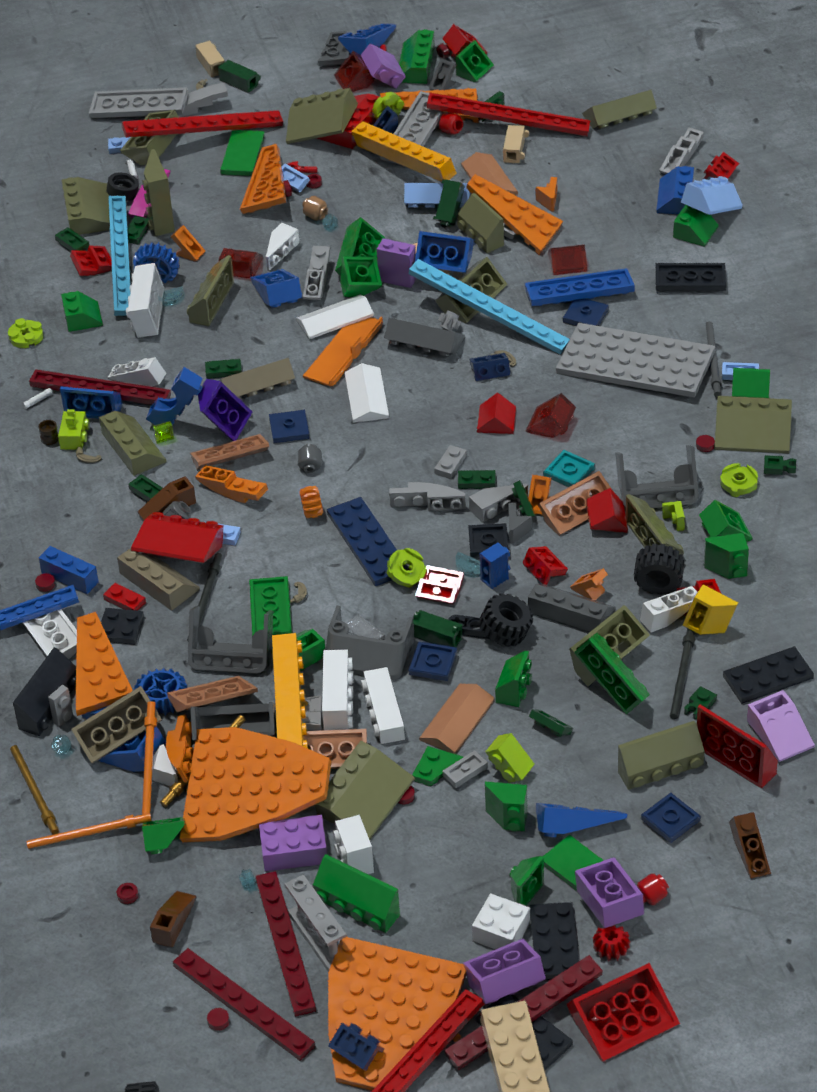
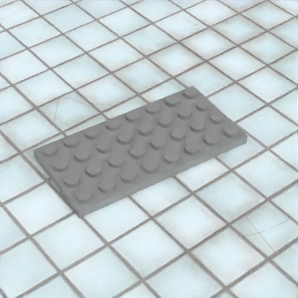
(636, 359)

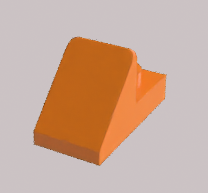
(547, 195)
(189, 246)
(539, 491)
(590, 584)

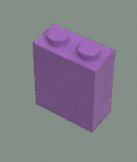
(383, 65)
(394, 262)

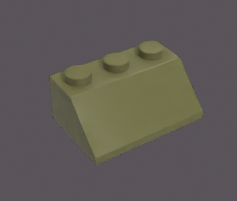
(481, 224)

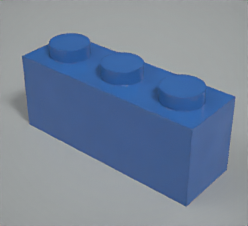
(69, 569)

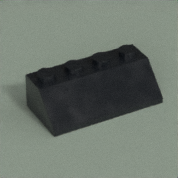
(32, 703)

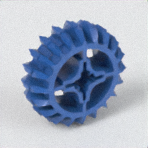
(164, 258)
(157, 686)

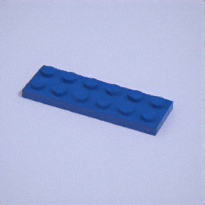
(579, 287)

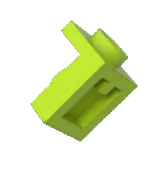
(674, 511)

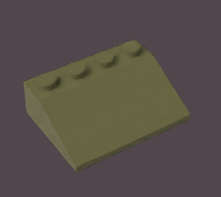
(320, 115)
(157, 197)
(86, 205)
(753, 424)
(365, 786)

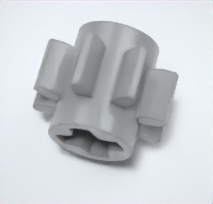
(449, 321)

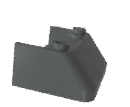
(682, 489)
(371, 652)
(231, 657)
(258, 717)

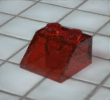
(354, 73)
(243, 262)
(552, 417)

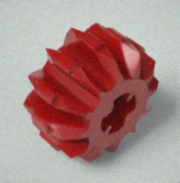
(611, 942)

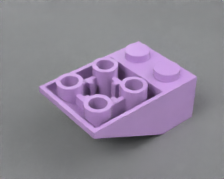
(779, 725)

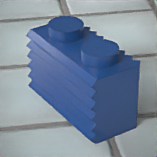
(494, 565)

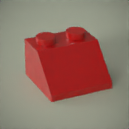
(458, 39)

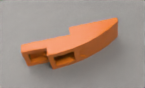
(228, 485)
(179, 747)

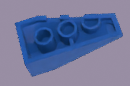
(359, 41)
(559, 819)

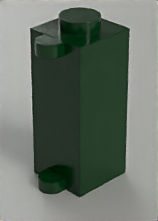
(238, 76)
(449, 202)
(436, 629)

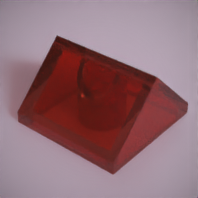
(568, 259)

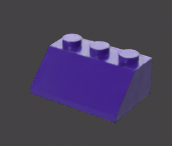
(223, 408)

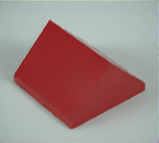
(496, 416)
(606, 512)

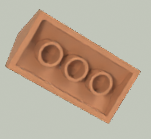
(488, 168)
(229, 451)
(569, 506)
(210, 693)
(457, 717)
(335, 743)

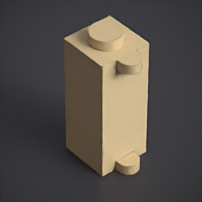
(209, 57)
(514, 144)

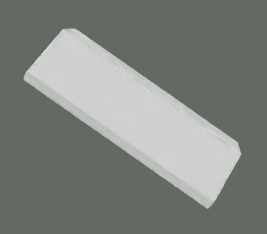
(335, 316)
(366, 393)
(54, 631)

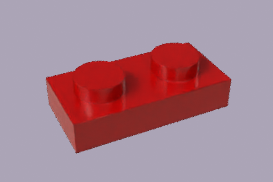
(124, 597)

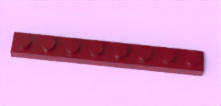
(128, 391)
(285, 944)
(537, 1002)
(244, 1004)

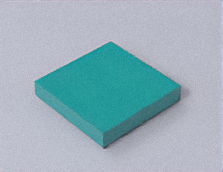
(569, 468)

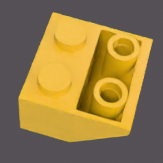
(710, 612)

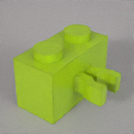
(73, 429)
(509, 757)

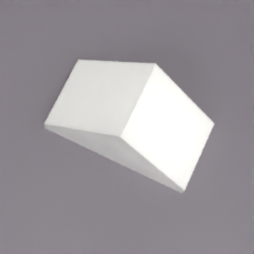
(162, 769)

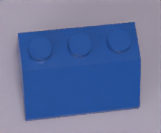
(672, 189)
(444, 251)
(93, 402)

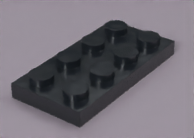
(690, 276)
(768, 674)
(554, 936)
(550, 1039)

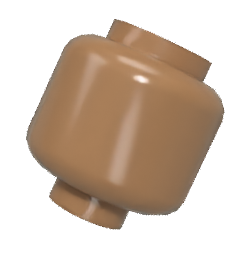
(315, 208)

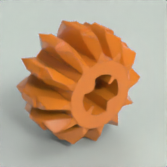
(311, 502)

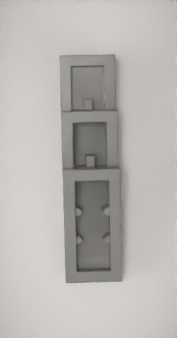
(203, 97)
(682, 151)

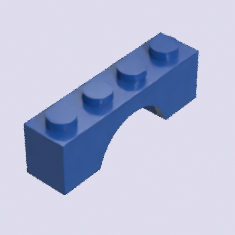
(184, 387)

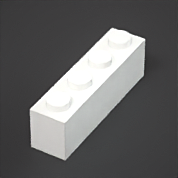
(383, 705)

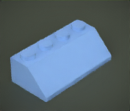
(427, 194)
(712, 195)

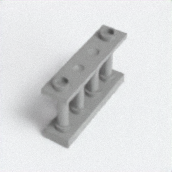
(314, 920)

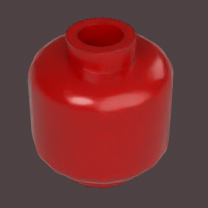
(451, 123)
(653, 888)

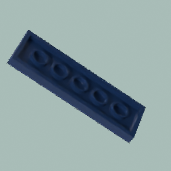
(364, 538)

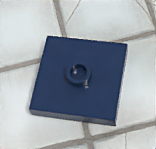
(585, 312)
(289, 426)
(433, 661)
(670, 817)

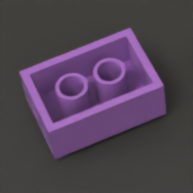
(293, 843)
(609, 892)
(504, 971)

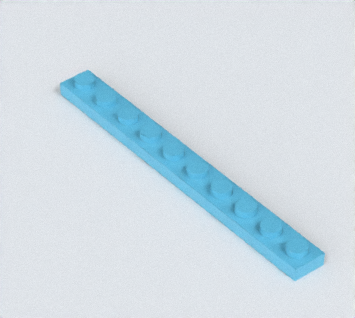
(119, 254)
(489, 306)

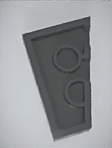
(334, 51)

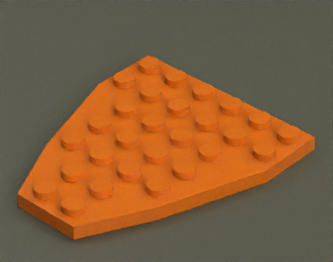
(248, 781)
(389, 997)

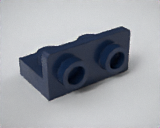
(490, 366)
(354, 1045)

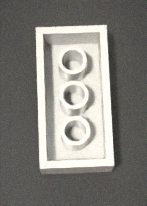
(143, 300)
(337, 690)

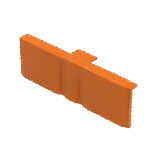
(342, 350)

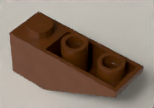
(176, 490)
(749, 844)
(171, 918)

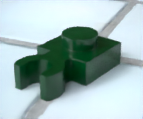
(777, 465)
(700, 696)

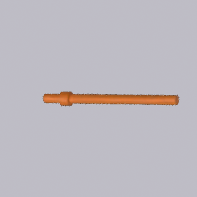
(150, 723)
(129, 822)

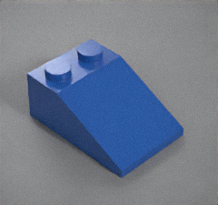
(277, 287)
(132, 753)

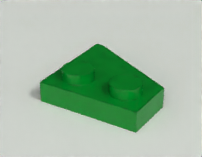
(432, 765)

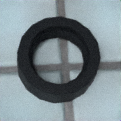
(125, 180)

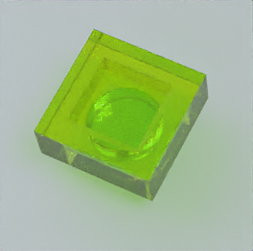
(163, 432)

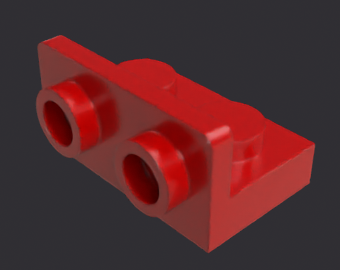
(722, 166)
(543, 564)

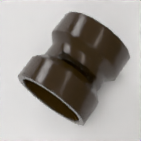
(48, 432)

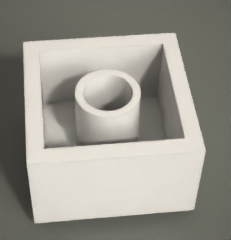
(353, 844)
(500, 922)

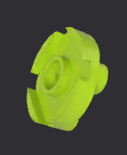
(391, 100)
(33, 332)
(739, 487)
(399, 574)

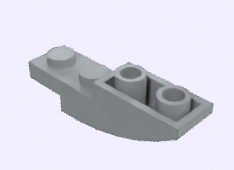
(317, 273)
(423, 494)

